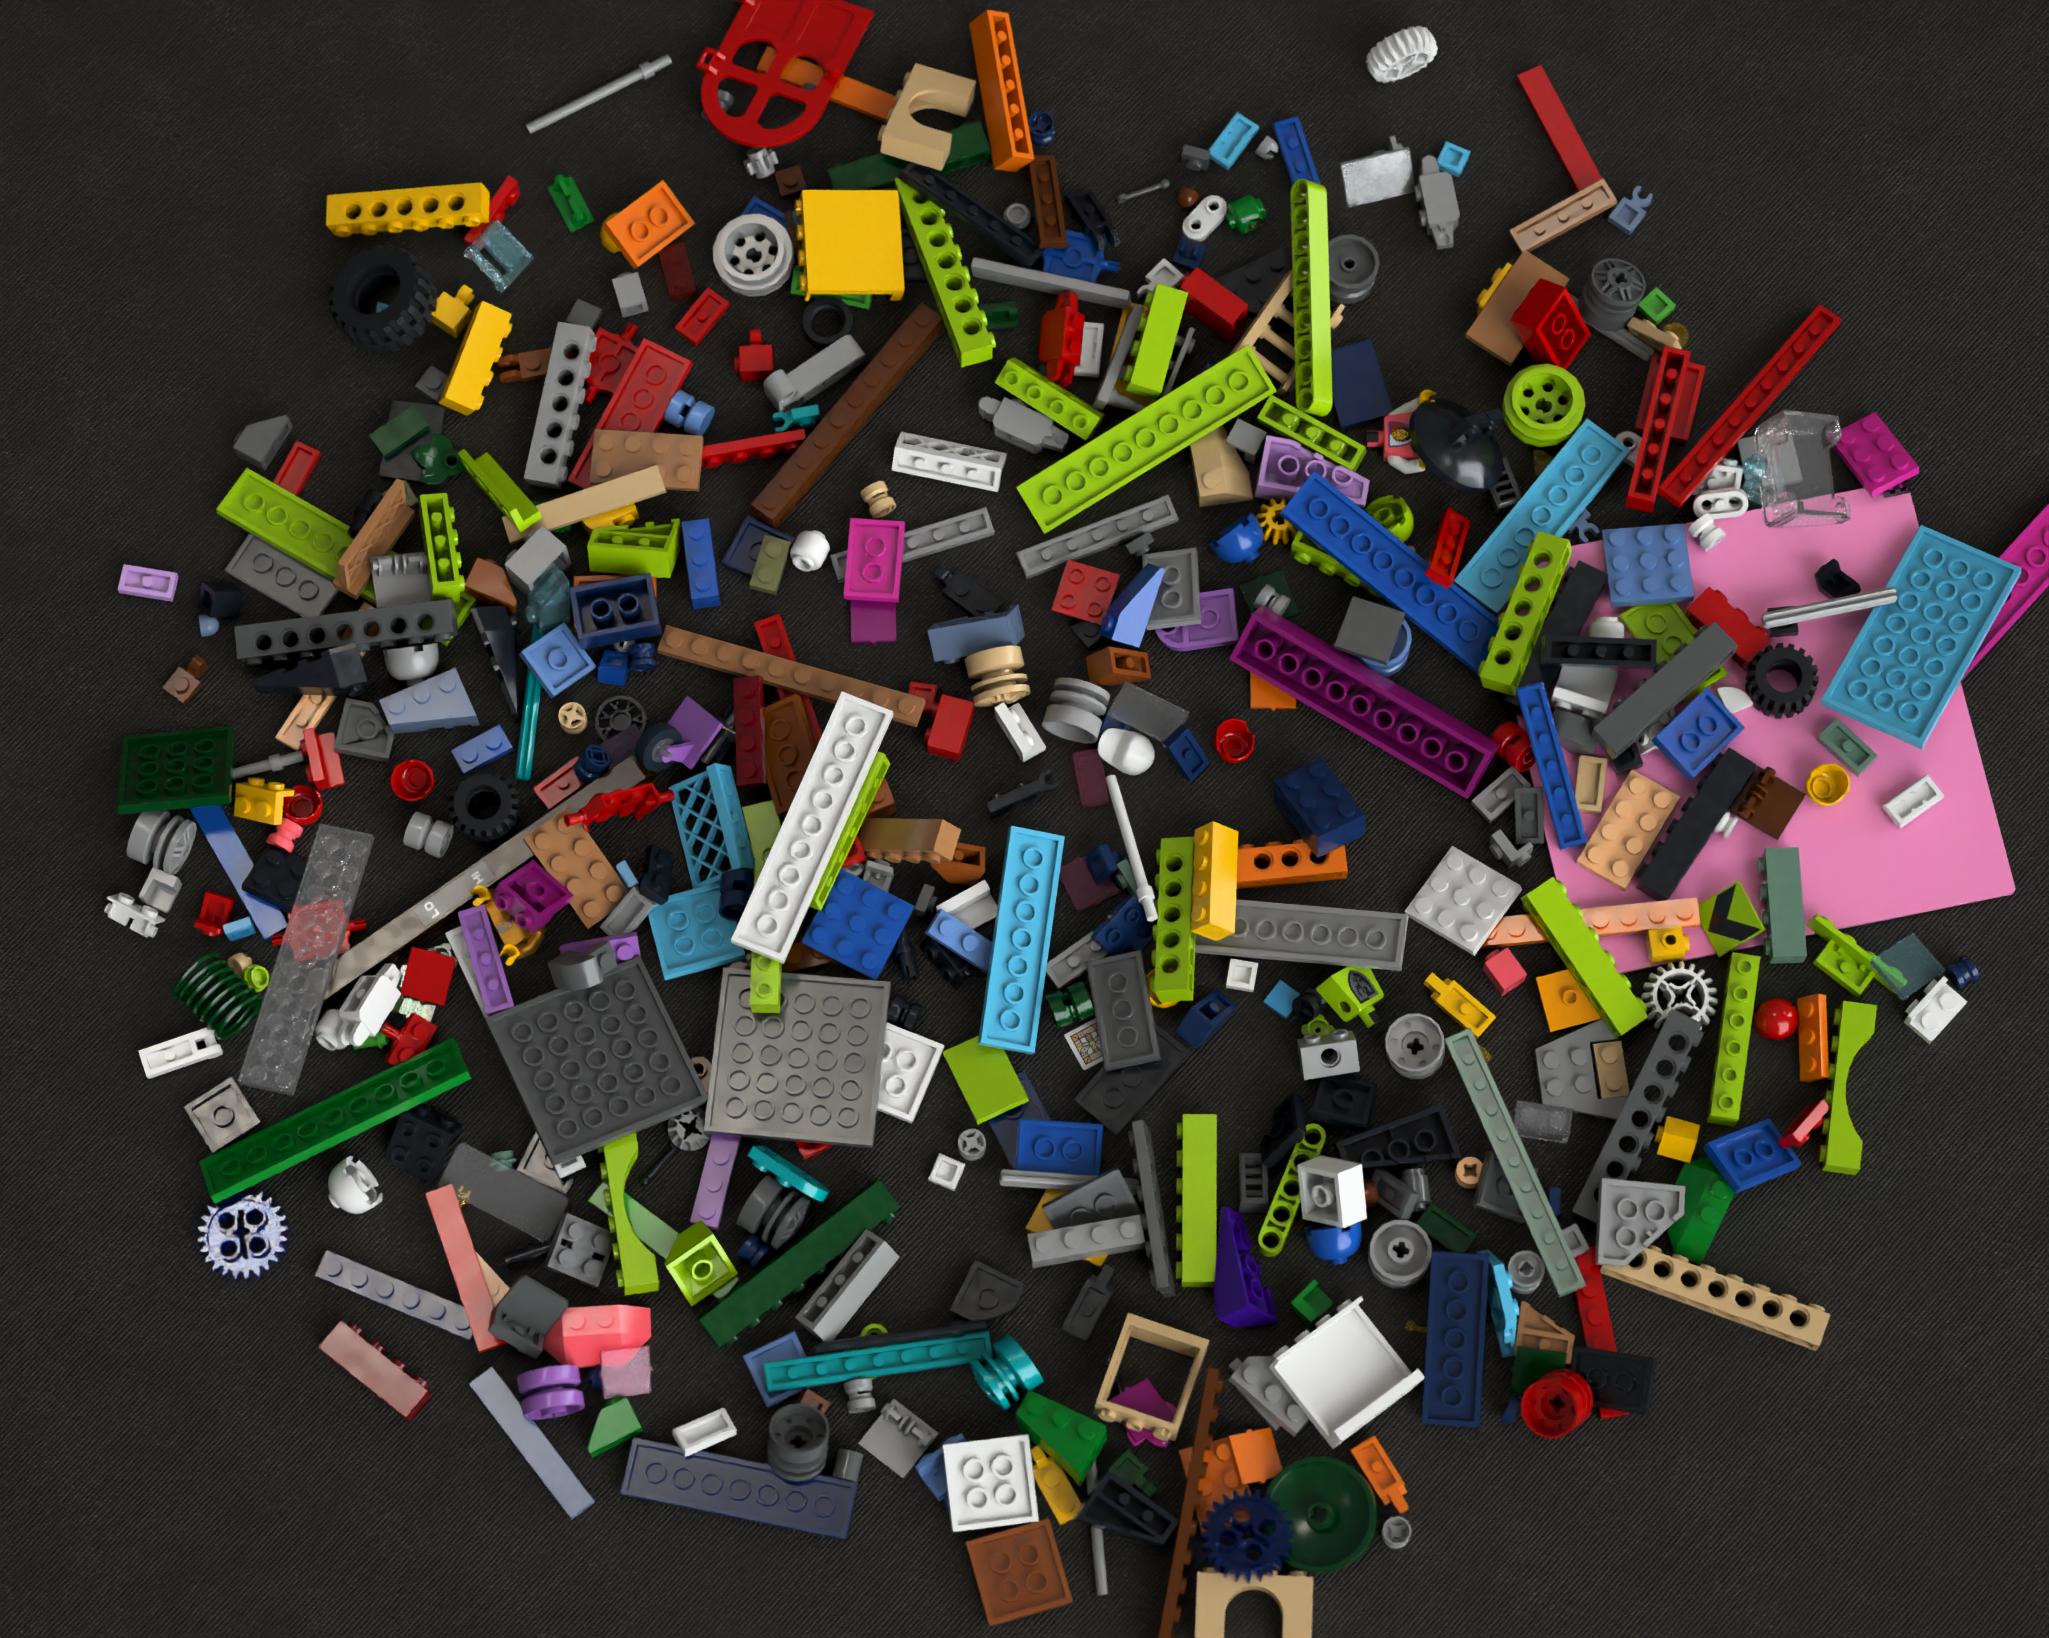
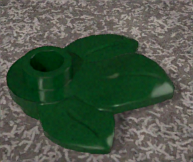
(433, 459)

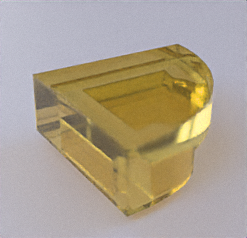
(1540, 461)

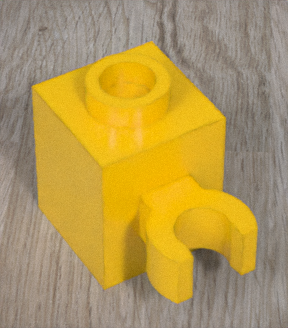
(452, 313)

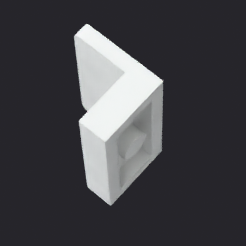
(972, 906)

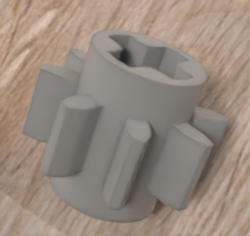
(760, 162)

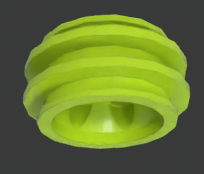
(1539, 427)

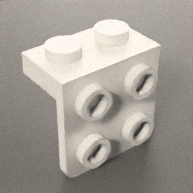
(1584, 691)

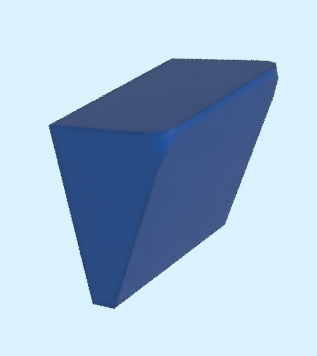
(613, 667)

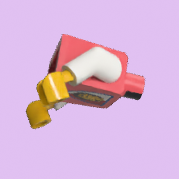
(1397, 439)

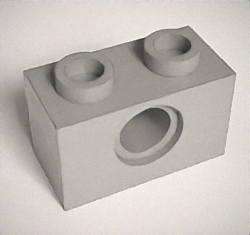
(1342, 1061)

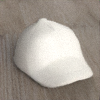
(1126, 750)

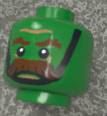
(1245, 214)

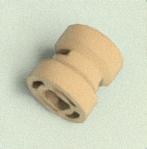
(878, 499)

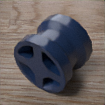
(642, 657)
(1962, 972)
(754, 1251)

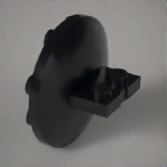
(1457, 444)

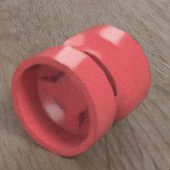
(286, 833)

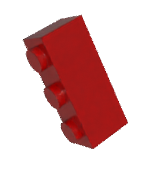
(1713, 607)

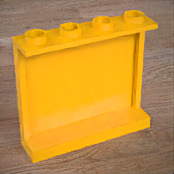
(850, 242)

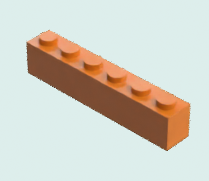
(1001, 91)

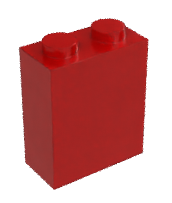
(1214, 305)

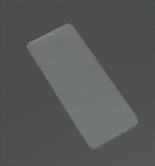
(504, 1192)

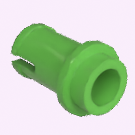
(372, 1041)

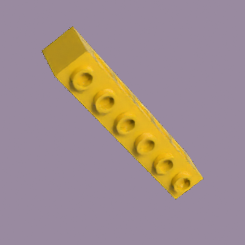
(344, 206)

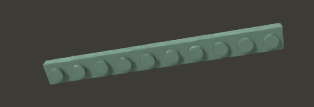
(1515, 1163)

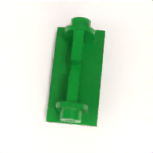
(570, 203)

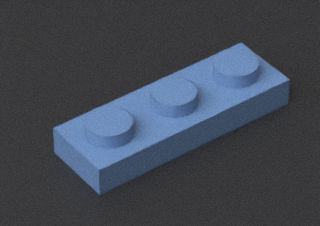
(960, 939)

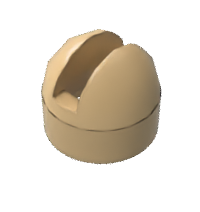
(239, 962)

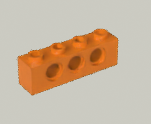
(1278, 873)

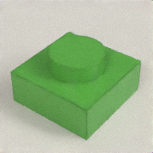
(1656, 306)

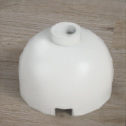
(352, 1187)

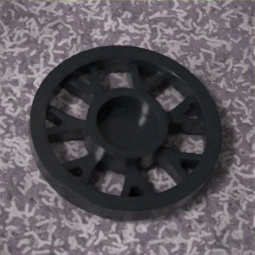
(620, 718)

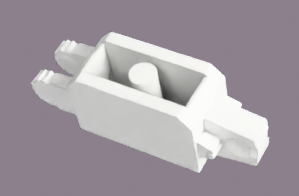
(368, 1005)

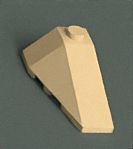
(1219, 470)

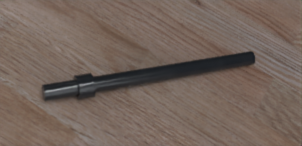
(956, 1328)

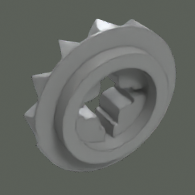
(693, 1141)

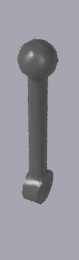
(1164, 184)

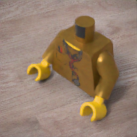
(516, 941)

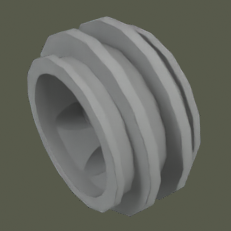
(769, 271)

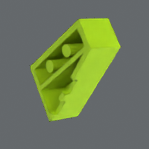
(636, 549)

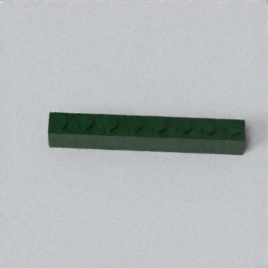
(797, 1263)

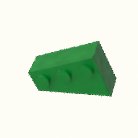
(1062, 1433)

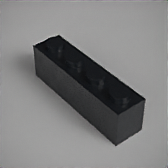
(1598, 652)

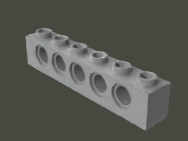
(566, 338)

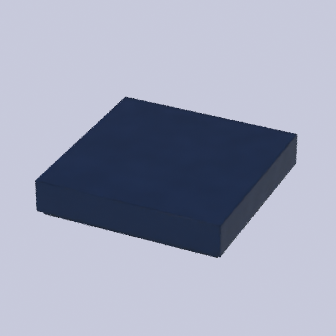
(747, 544)

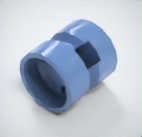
(697, 417)

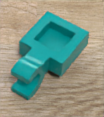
(802, 418)

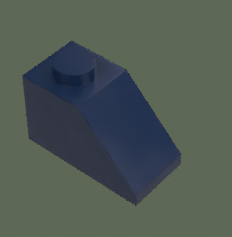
(1205, 1018)

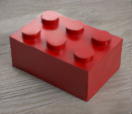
(1550, 325)

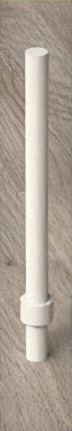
(1144, 892)

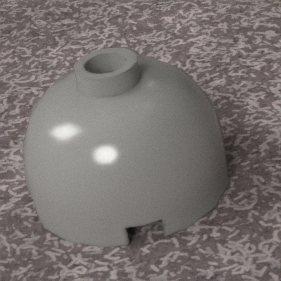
(412, 662)

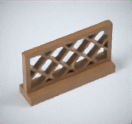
(374, 539)

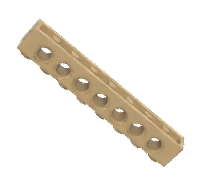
(1725, 1306)

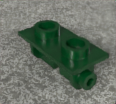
(1000, 315)

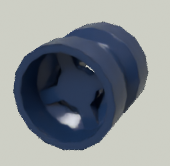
(1040, 122)
(592, 763)

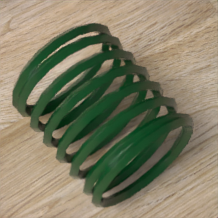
(211, 970)

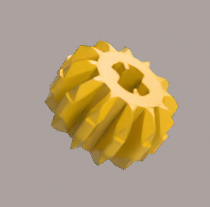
(1272, 529)

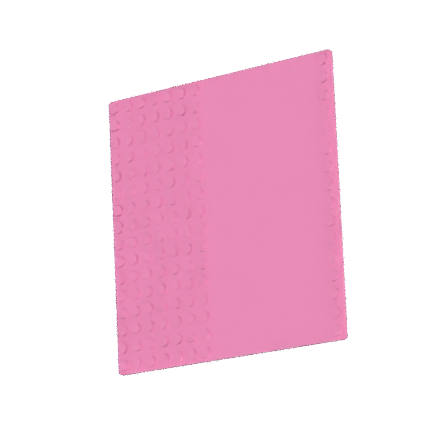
(1850, 853)

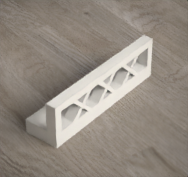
(947, 462)

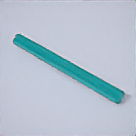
(529, 719)

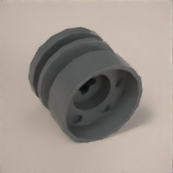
(1611, 294)
(778, 1215)
(798, 1442)

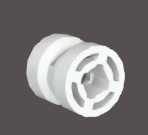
(1706, 532)

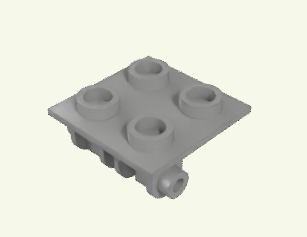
(400, 579)
(898, 1438)

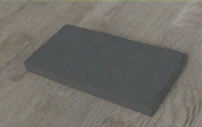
(282, 578)
(1123, 1010)

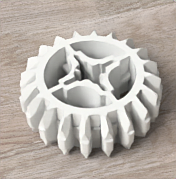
(1401, 54)
(1670, 991)

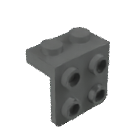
(526, 1315)

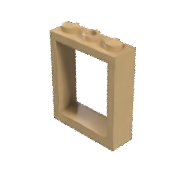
(1164, 1337)

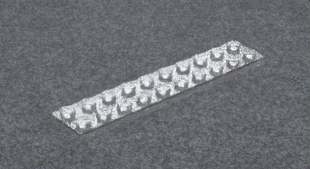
(306, 959)

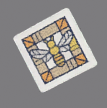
(1086, 1044)

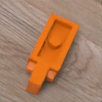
(1380, 1473)

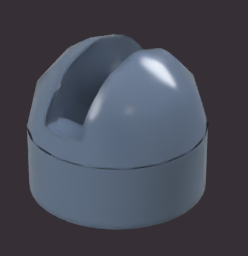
(208, 625)

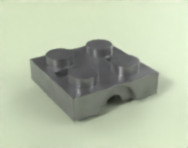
(576, 1256)

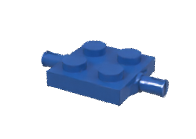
(1078, 259)

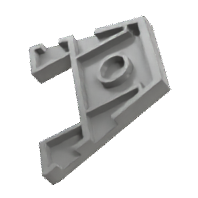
(1568, 1073)

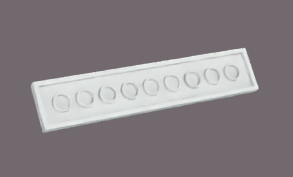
(812, 827)

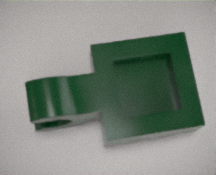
(1133, 1473)

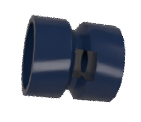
(735, 892)

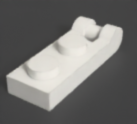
(179, 1052)

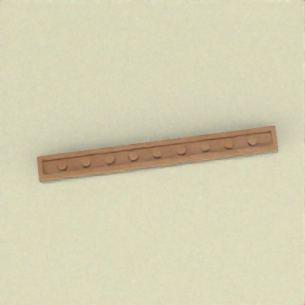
(785, 673)

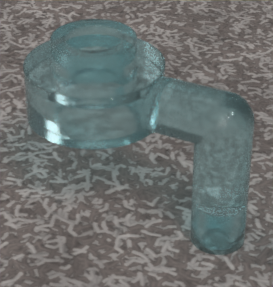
(1754, 471)

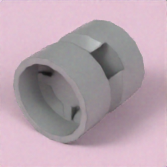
(432, 836)
(1526, 1271)

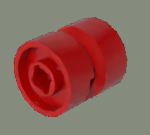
(1514, 746)

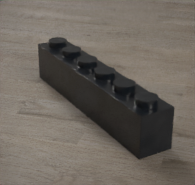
(1567, 619)
(1696, 825)

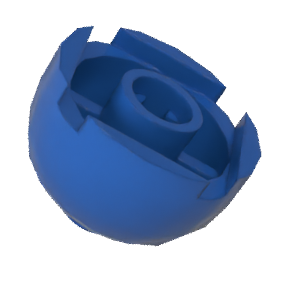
(1239, 540)
(1334, 1242)

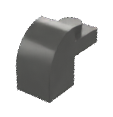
(1574, 732)
(582, 970)

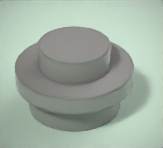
(1017, 215)

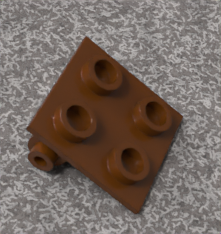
(1767, 802)

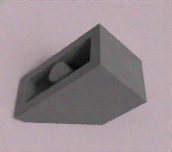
(262, 441)

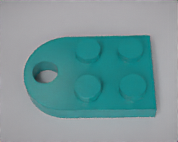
(787, 1173)

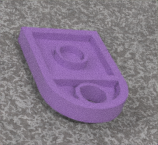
(1217, 624)

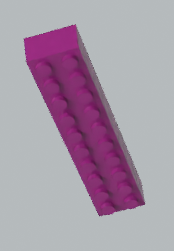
(1364, 701)

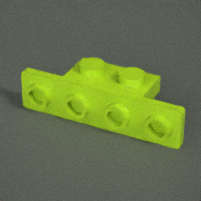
(1844, 958)

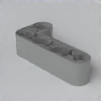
(814, 375)

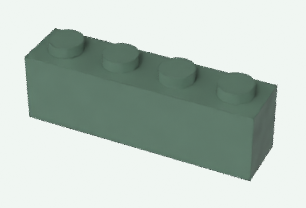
(1783, 905)

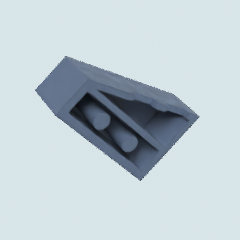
(975, 634)
(430, 705)

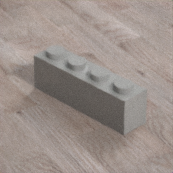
(1086, 1241)
(847, 1286)

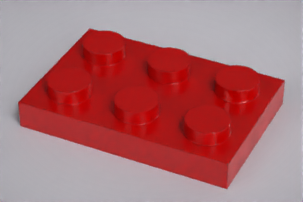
(1687, 401)

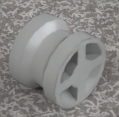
(969, 1140)

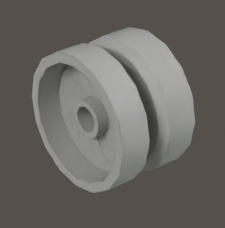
(1402, 1237)

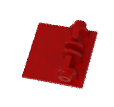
(1085, 592)

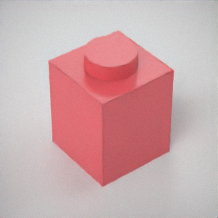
(1504, 970)

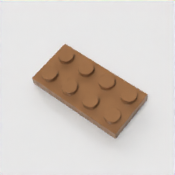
(627, 452)
(579, 866)

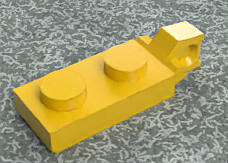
(1459, 1004)
(1054, 1486)

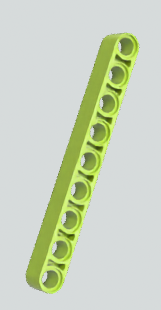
(1311, 298)

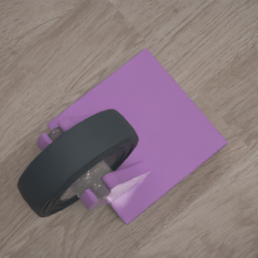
(680, 739)

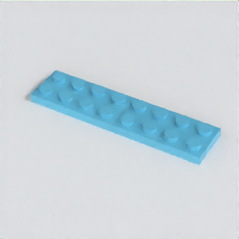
(1546, 507)
(1021, 940)

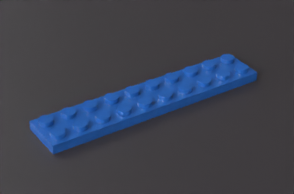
(1392, 570)

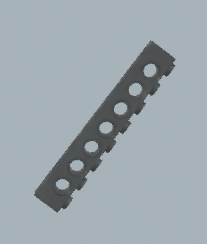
(250, 636)
(1675, 1026)

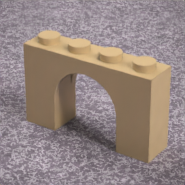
(924, 90)
(1290, 1592)

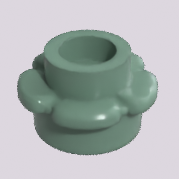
(505, 1157)

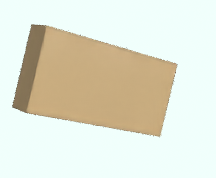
(1590, 784)

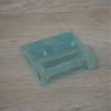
(504, 249)

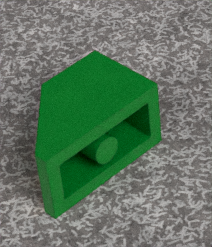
(614, 1426)

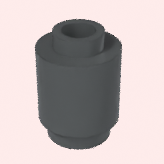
(1419, 1183)

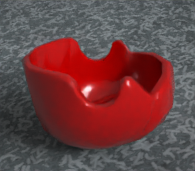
(1233, 741)
(412, 780)
(304, 806)
(1776, 1019)

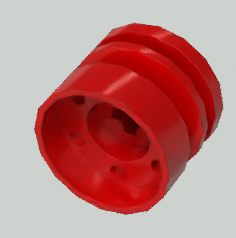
(1545, 1411)

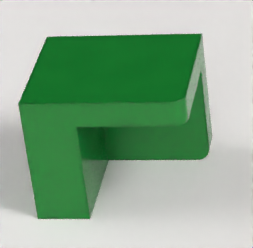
(1311, 1304)

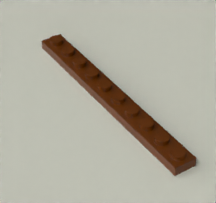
(1191, 1499)

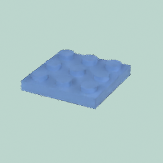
(1647, 565)

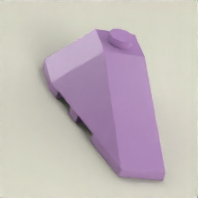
(1288, 466)

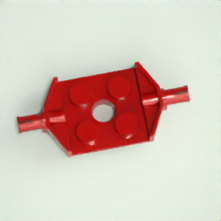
(636, 800)

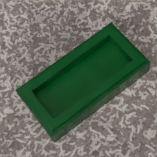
(399, 431)
(1445, 1230)

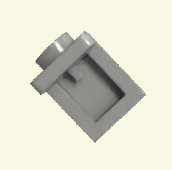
(1504, 850)
(879, 874)

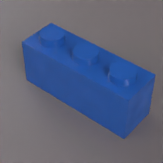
(701, 563)

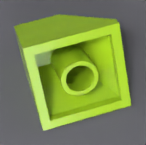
(698, 1263)

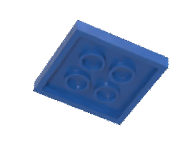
(858, 925)

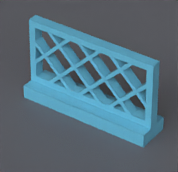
(729, 815)

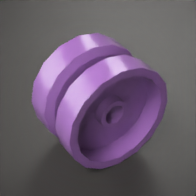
(550, 1392)

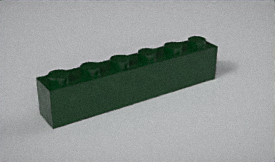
(879, 170)

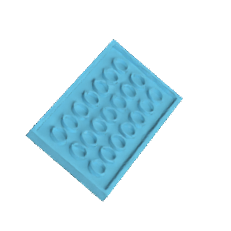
(1923, 643)

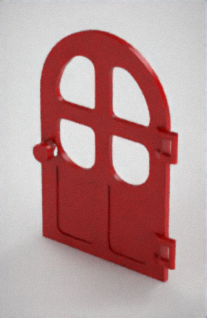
(795, 28)

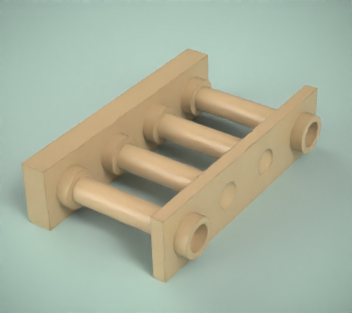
(1260, 328)

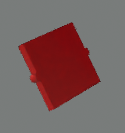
(428, 976)

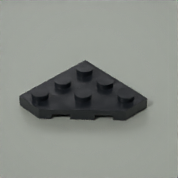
(1258, 280)

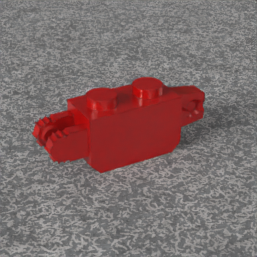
(1062, 339)

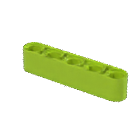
(1285, 1202)

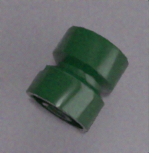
(1079, 1002)

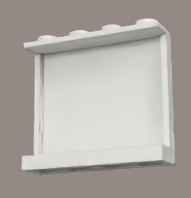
(1343, 1373)

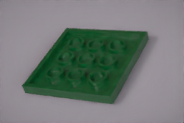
(176, 770)

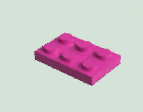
(1874, 455)
(874, 560)

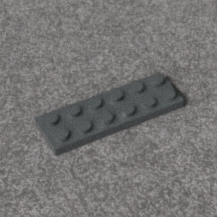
(1153, 1219)

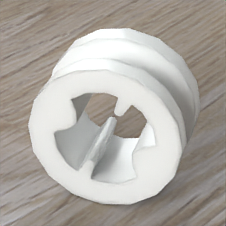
(1726, 824)

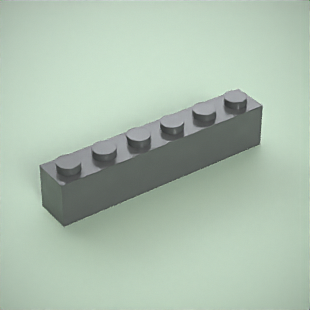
(1663, 690)

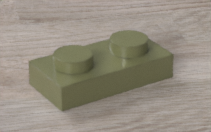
(770, 565)

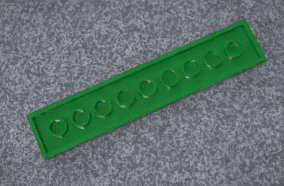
(334, 1120)

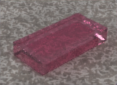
(1090, 778)

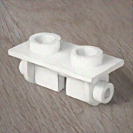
(125, 908)

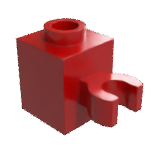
(756, 360)

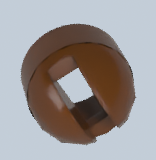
(1186, 197)

